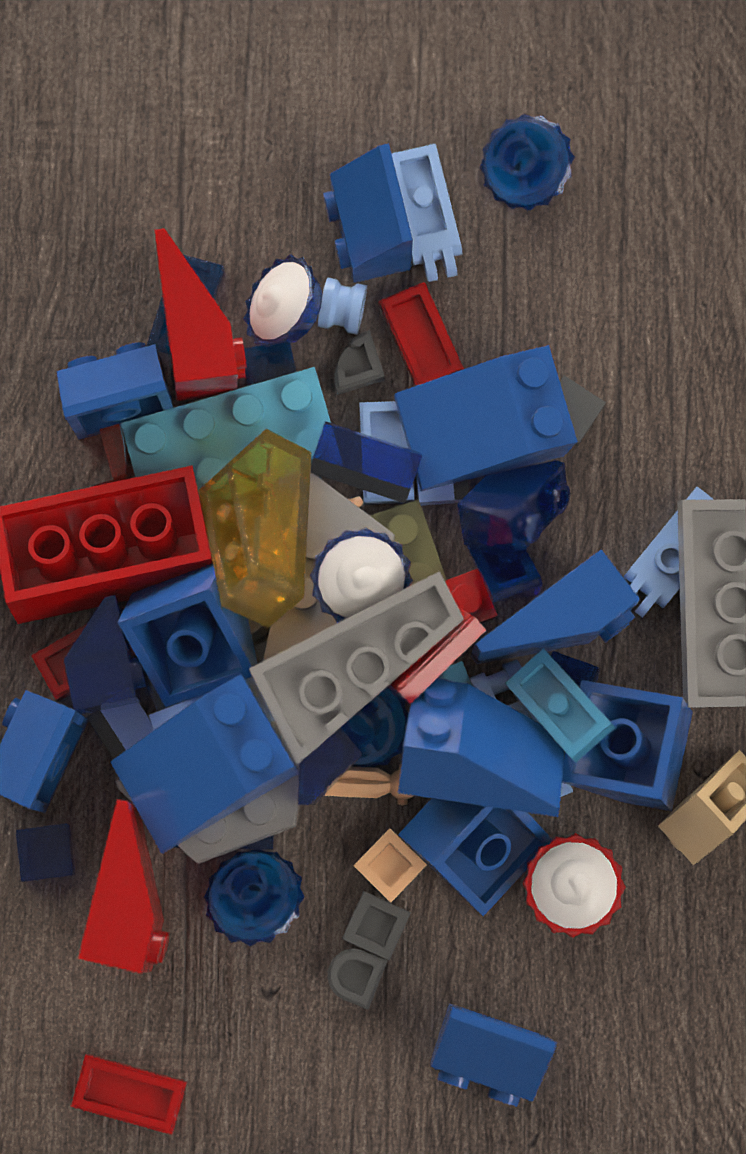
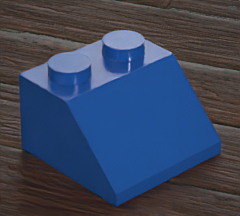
(370, 216)
(113, 389)
(187, 636)
(37, 749)
(642, 753)
(475, 847)
(491, 1054)

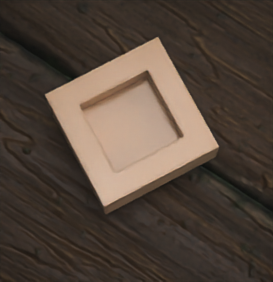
(390, 865)

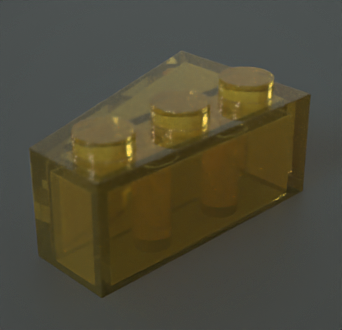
(260, 527)

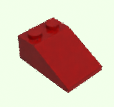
(199, 334)
(126, 905)

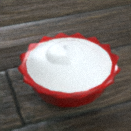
(574, 885)

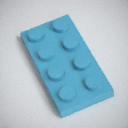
(221, 426)

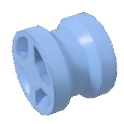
(342, 305)

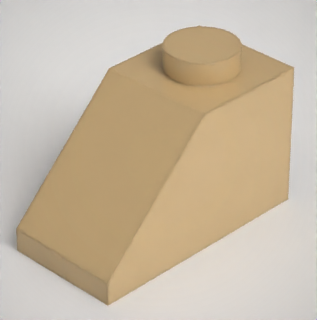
(710, 811)

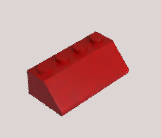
(100, 543)

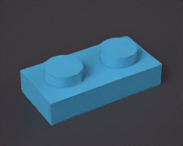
(559, 705)

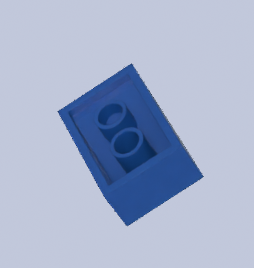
(487, 418)
(570, 613)
(479, 752)
(204, 764)

